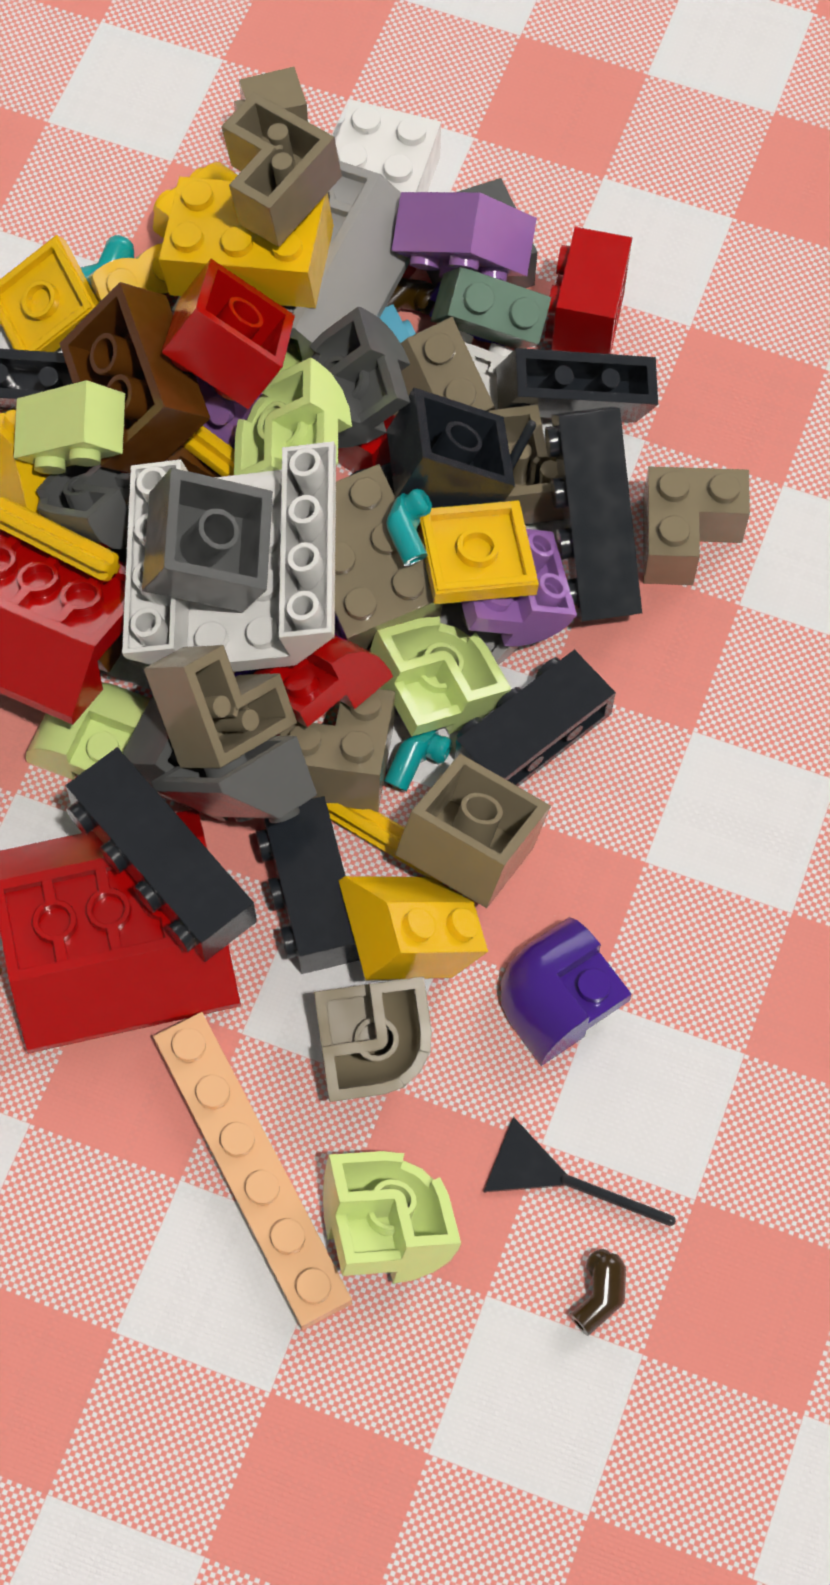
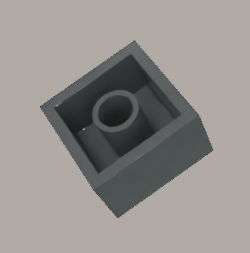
(207, 540)

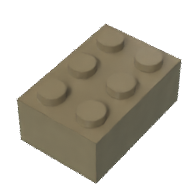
(370, 577)

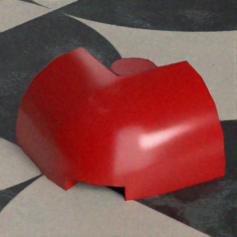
(330, 675)

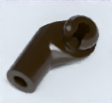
(412, 295)
(608, 1291)

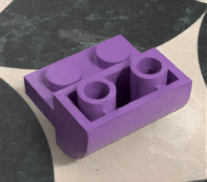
(530, 617)

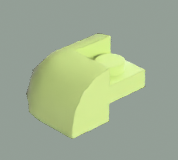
(295, 409)
(438, 674)
(98, 731)
(387, 1216)

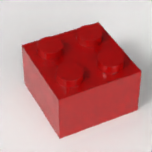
(588, 292)
(228, 334)

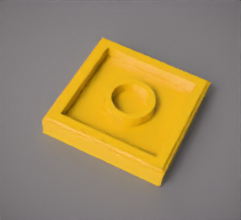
(44, 298)
(478, 552)

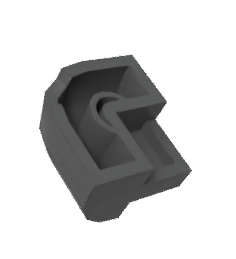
(368, 368)
(89, 502)

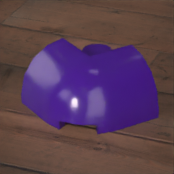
(559, 989)

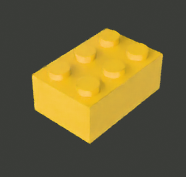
(207, 227)

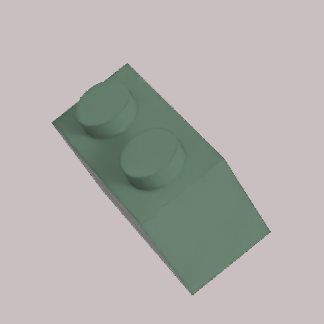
(491, 308)

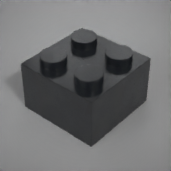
(449, 452)

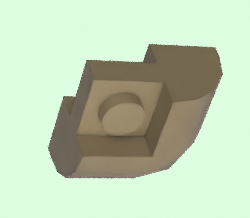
(373, 1036)

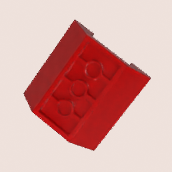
(54, 628)
(90, 953)

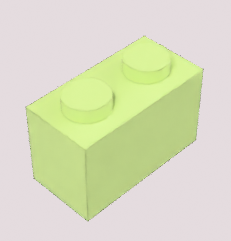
(69, 426)

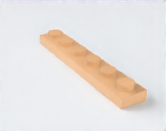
(253, 1171)

